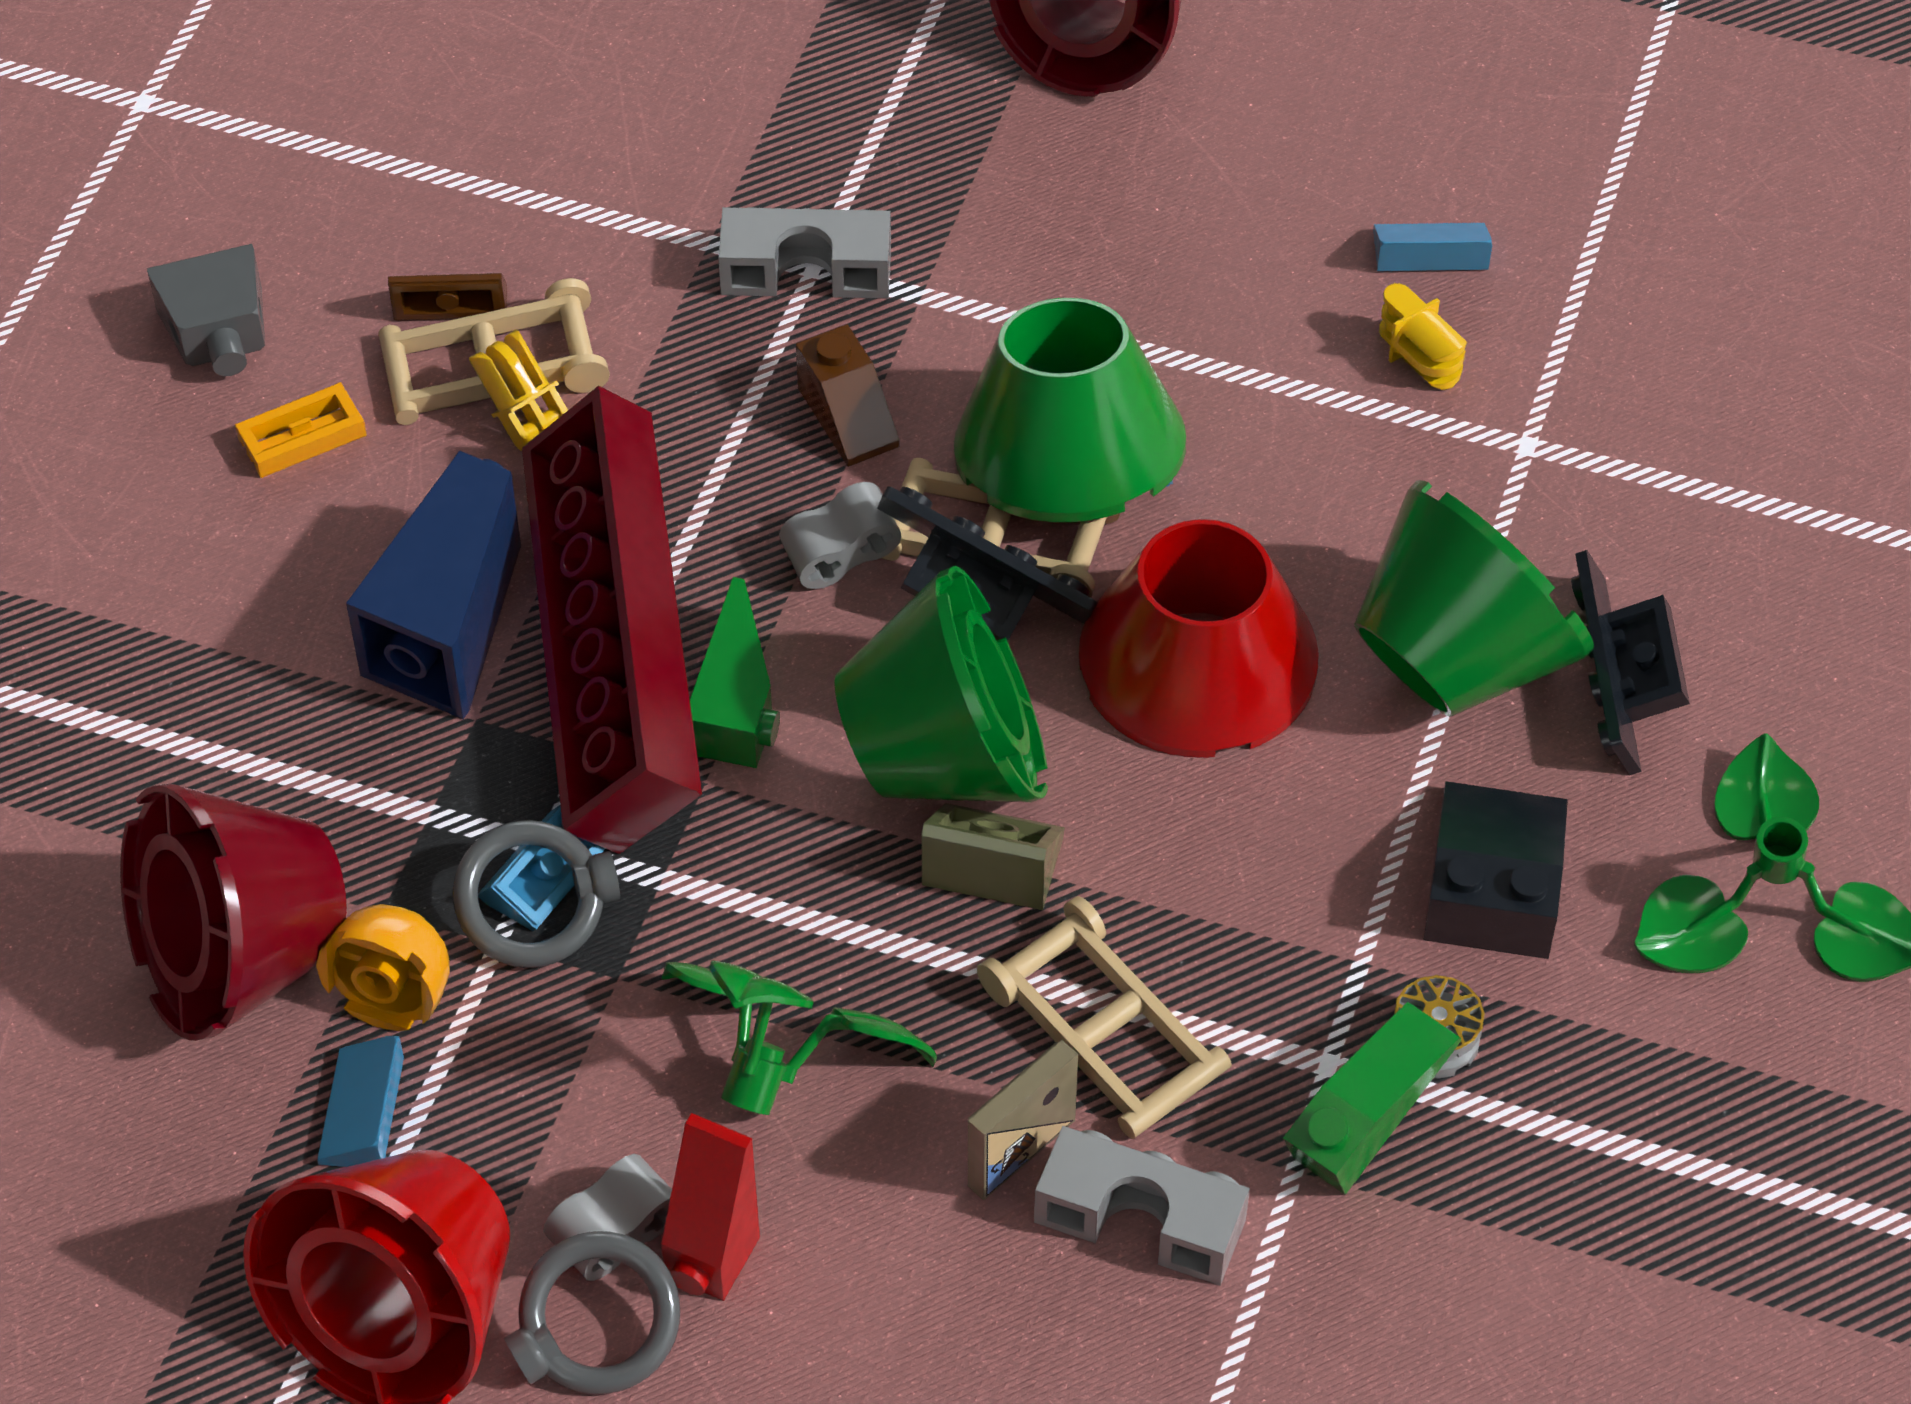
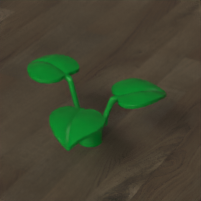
(1772, 800)
(758, 1064)

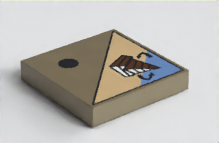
(1022, 1119)

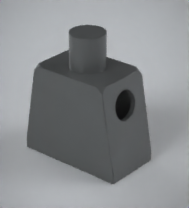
(212, 307)

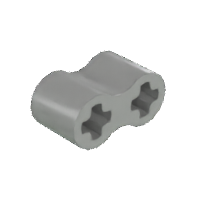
(839, 536)
(623, 1201)

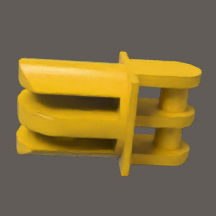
(1421, 337)
(514, 383)

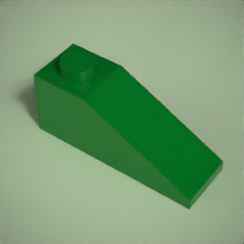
(733, 688)
(1369, 1097)

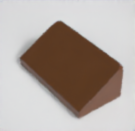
(446, 295)

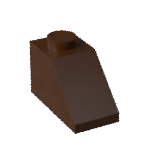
(845, 394)

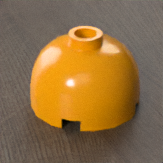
(386, 966)

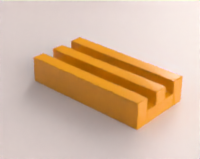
(304, 437)

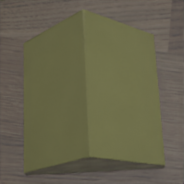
(990, 855)

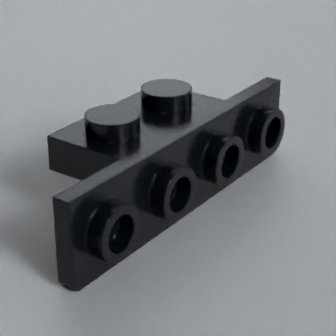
(1003, 576)
(1634, 659)

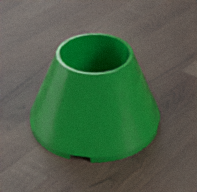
(1068, 417)
(1462, 608)
(942, 703)

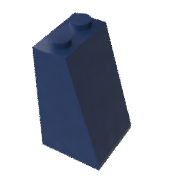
(439, 588)

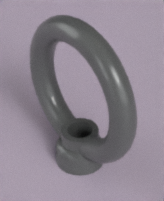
(593, 880)
(538, 1351)

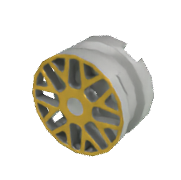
(1451, 1013)

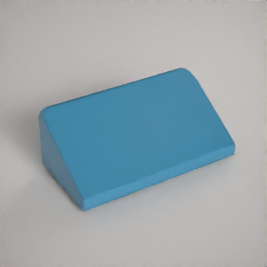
(1432, 246)
(532, 881)
(362, 1102)

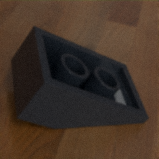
(1497, 870)

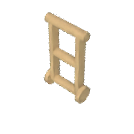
(563, 301)
(925, 479)
(1085, 927)

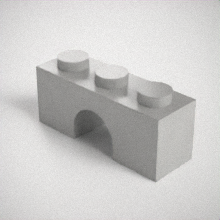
(767, 241)
(1096, 1178)

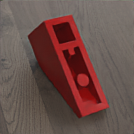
(711, 1209)

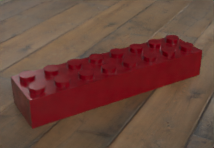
(609, 623)

